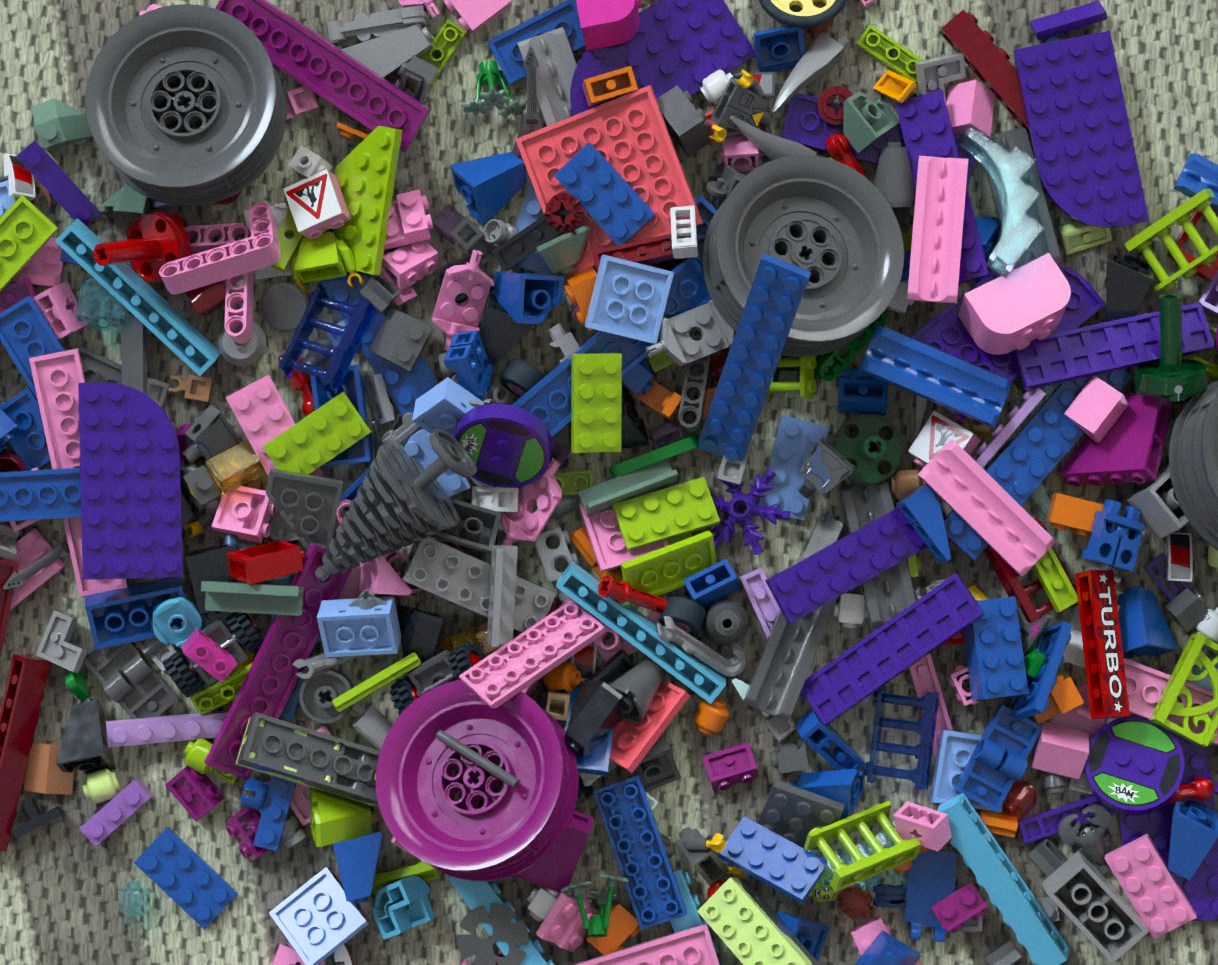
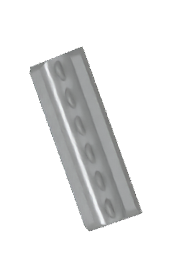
(553, 73)

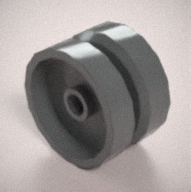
(312, 695)

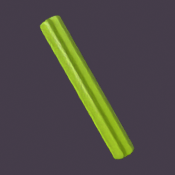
(376, 682)

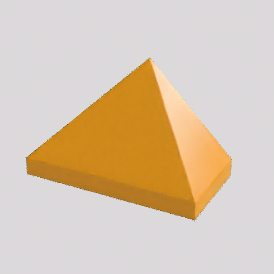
(895, 86)

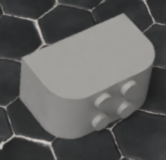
(1159, 504)
(1095, 906)

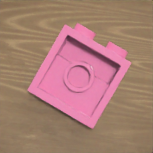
(408, 220)
(245, 514)
(564, 923)

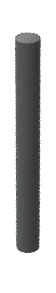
(477, 759)

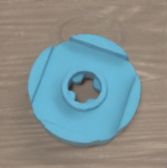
(171, 609)

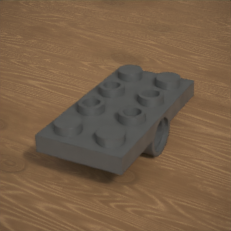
(131, 680)

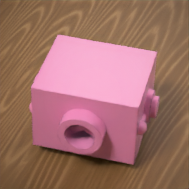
(740, 153)
(956, 679)
(866, 933)

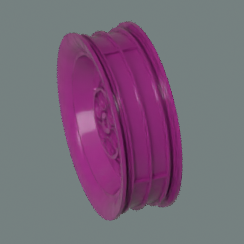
(513, 825)

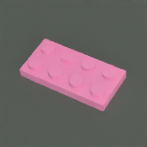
(1150, 886)

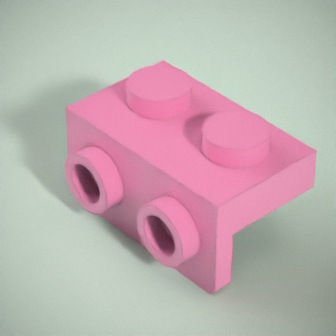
(411, 263)

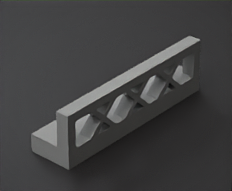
(502, 594)

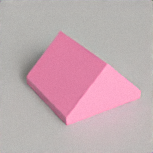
(971, 106)
(1096, 408)
(381, 578)
(1061, 750)

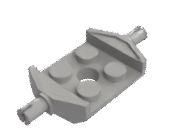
(678, 344)

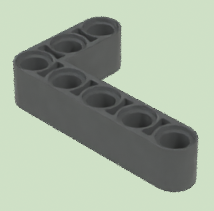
(695, 383)

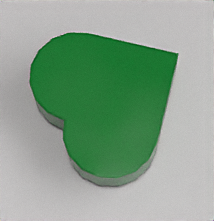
(77, 685)

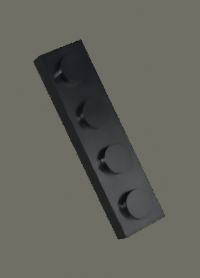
(526, 241)

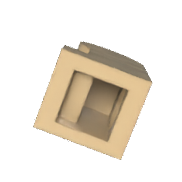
(558, 705)

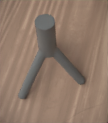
(375, 435)

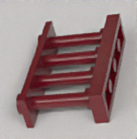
(644, 252)
(1013, 586)

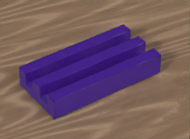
(1155, 562)

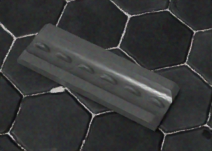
(1047, 240)
(892, 589)
(787, 662)

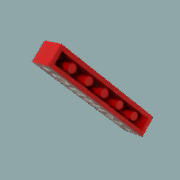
(1102, 644)

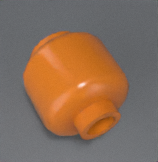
(562, 678)
(711, 717)

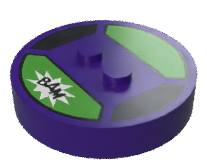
(506, 444)
(1134, 765)

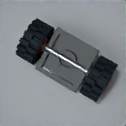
(243, 631)
(433, 673)

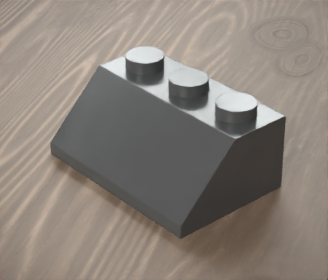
(474, 528)

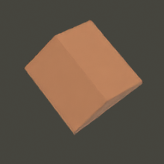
(44, 774)

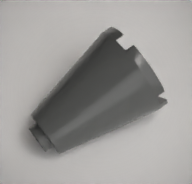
(895, 176)
(715, 614)
(639, 689)

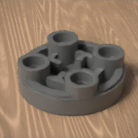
(284, 306)

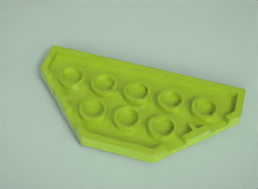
(367, 188)

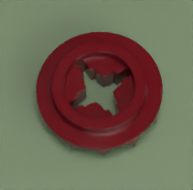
(828, 97)
(570, 203)

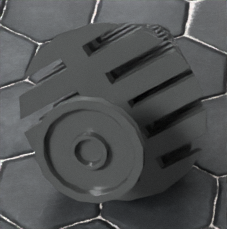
(397, 505)

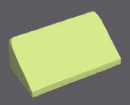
(1080, 236)

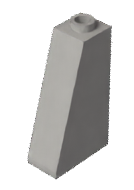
(389, 52)

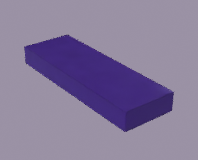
(1068, 20)

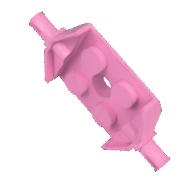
(464, 316)
(528, 524)

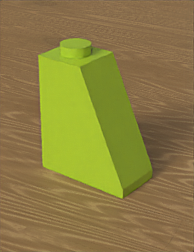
(337, 818)

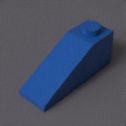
(926, 518)
(828, 742)

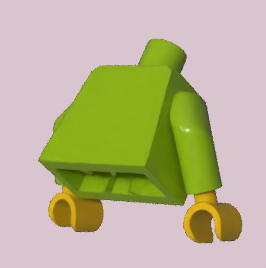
(323, 260)

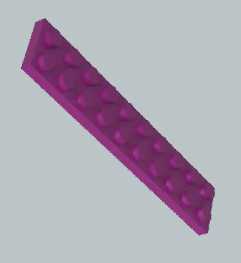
(329, 70)
(272, 671)

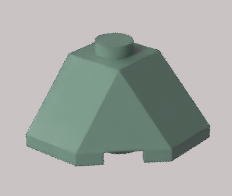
(866, 120)
(59, 124)
(127, 203)
(565, 250)

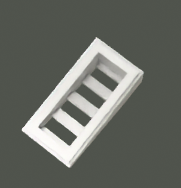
(684, 246)

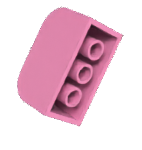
(1016, 309)

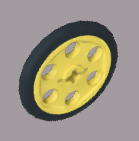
(809, 15)

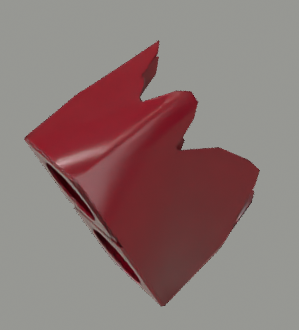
(207, 298)

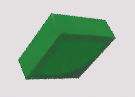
(1034, 662)

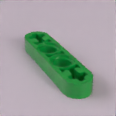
(853, 349)
(653, 456)

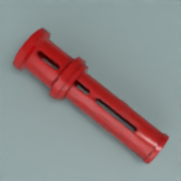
(624, 593)

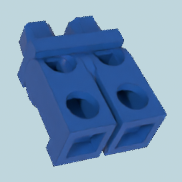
(470, 363)
(1114, 537)

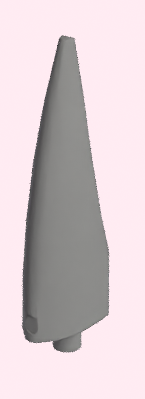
(814, 63)
(769, 144)
(371, 724)

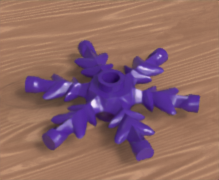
(735, 517)

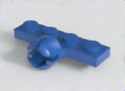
(273, 802)

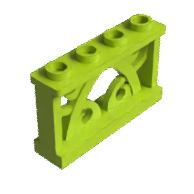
(1168, 701)

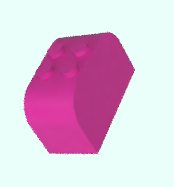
(608, 21)

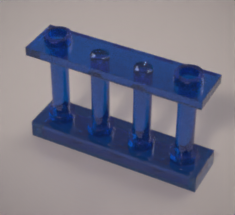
(342, 354)
(921, 751)

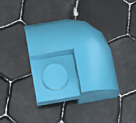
(402, 906)

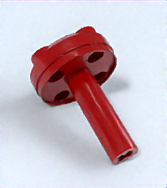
(149, 245)

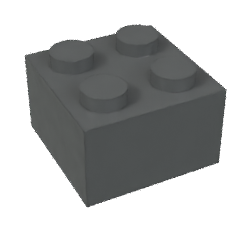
(684, 120)

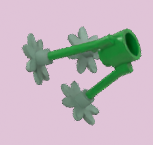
(489, 76)
(597, 924)

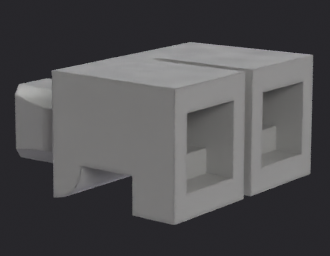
(562, 342)

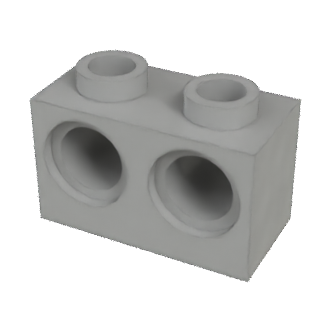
(549, 556)

